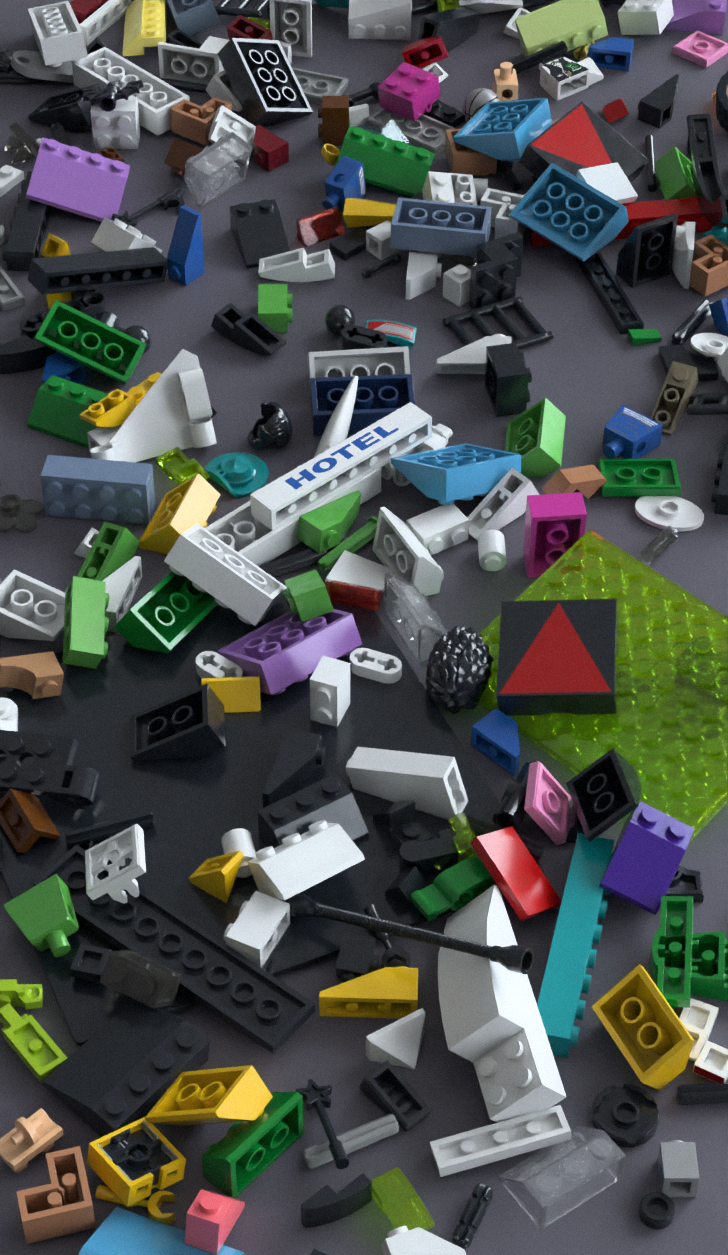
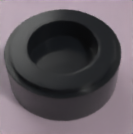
(656, 1210)

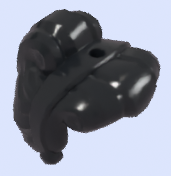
(272, 428)

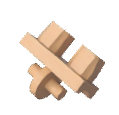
(29, 1139)

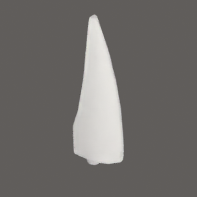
(339, 423)

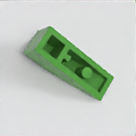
(329, 523)
(109, 552)

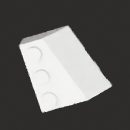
(380, 19)

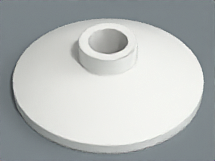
(710, 344)

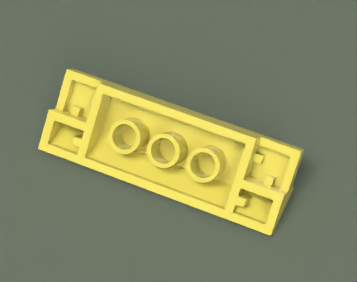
(144, 26)

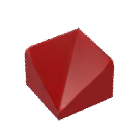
(615, 110)

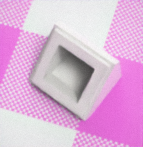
(358, 115)

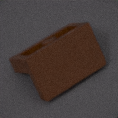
(25, 820)

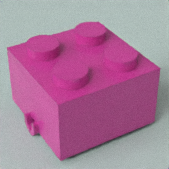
(409, 91)

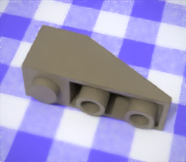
(675, 396)

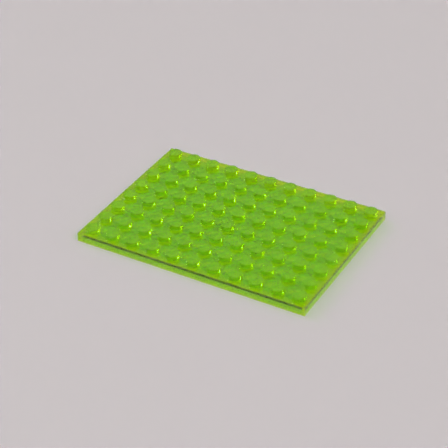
(668, 683)

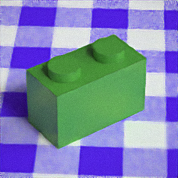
(275, 306)
(307, 596)

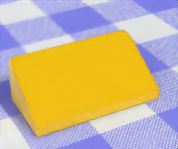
(236, 693)

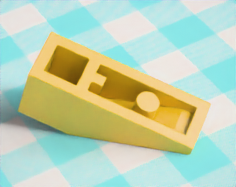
(379, 994)

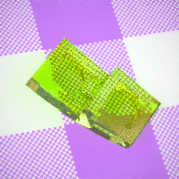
(179, 467)
(400, 1201)

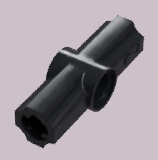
(511, 808)

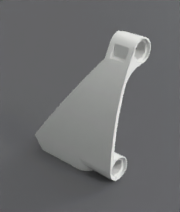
(167, 417)

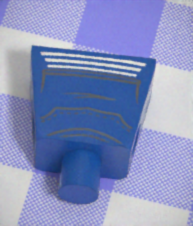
(344, 182)
(630, 434)

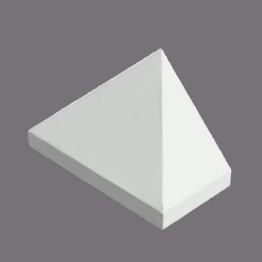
(398, 1041)

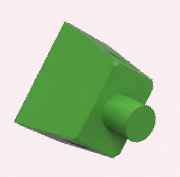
(45, 915)

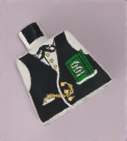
(563, 77)

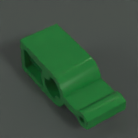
(453, 888)

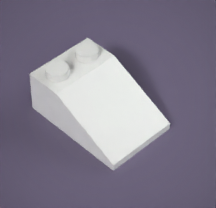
(30, 608)

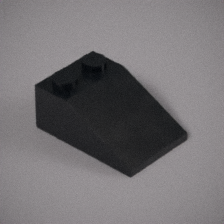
(67, 109)
(258, 231)
(648, 252)
(179, 727)
(604, 793)

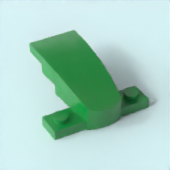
(687, 961)

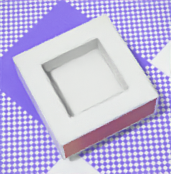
(712, 1063)

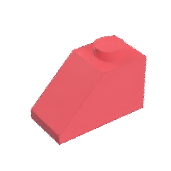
(211, 1220)

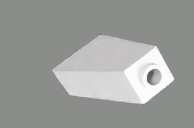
(409, 776)

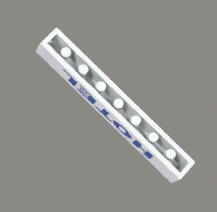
(340, 466)

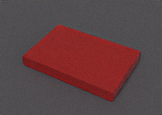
(516, 873)

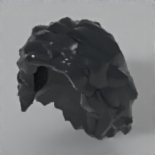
(458, 669)

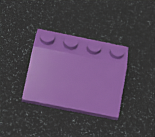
(699, 15)
(77, 180)
(292, 649)

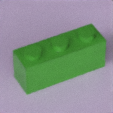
(85, 622)

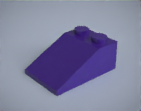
(646, 857)

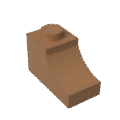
(33, 673)

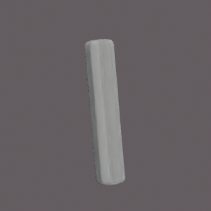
(352, 1140)

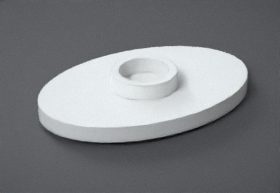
(669, 511)

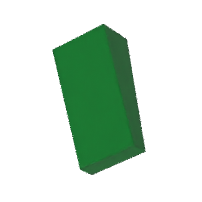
(643, 336)

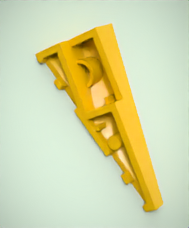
(366, 212)

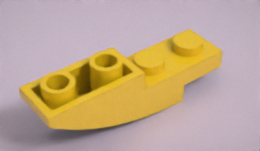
(117, 405)

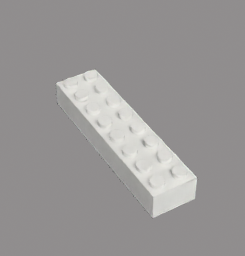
(262, 545)

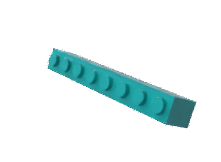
(572, 944)

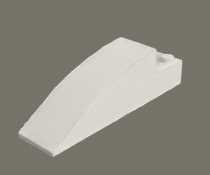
(494, 1015)

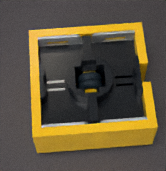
(136, 1161)

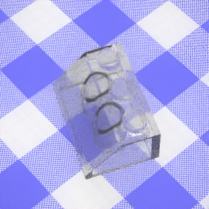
(217, 169)
(411, 617)
(565, 1175)

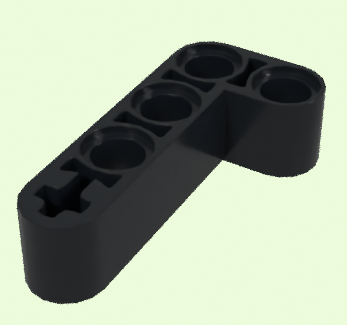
(86, 301)

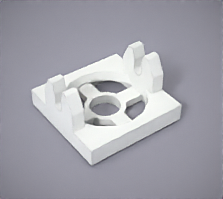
(116, 849)

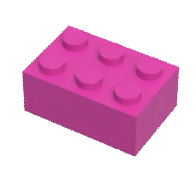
(551, 529)

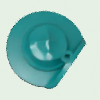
(238, 473)

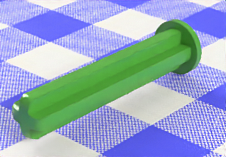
(351, 544)

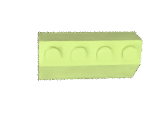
(566, 20)

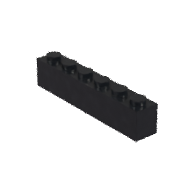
(26, 231)
(97, 270)

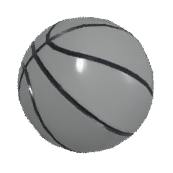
(476, 100)

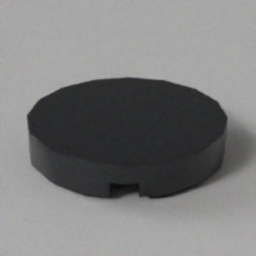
(625, 1114)

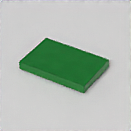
(639, 477)

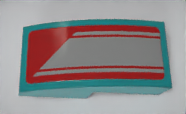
(395, 332)

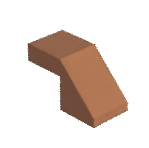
(584, 478)

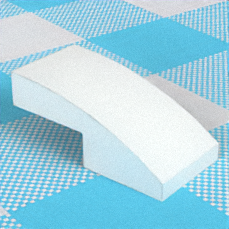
(699, 1023)

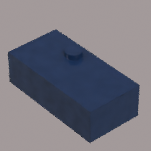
(374, 399)

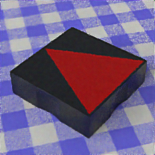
(582, 142)
(558, 657)

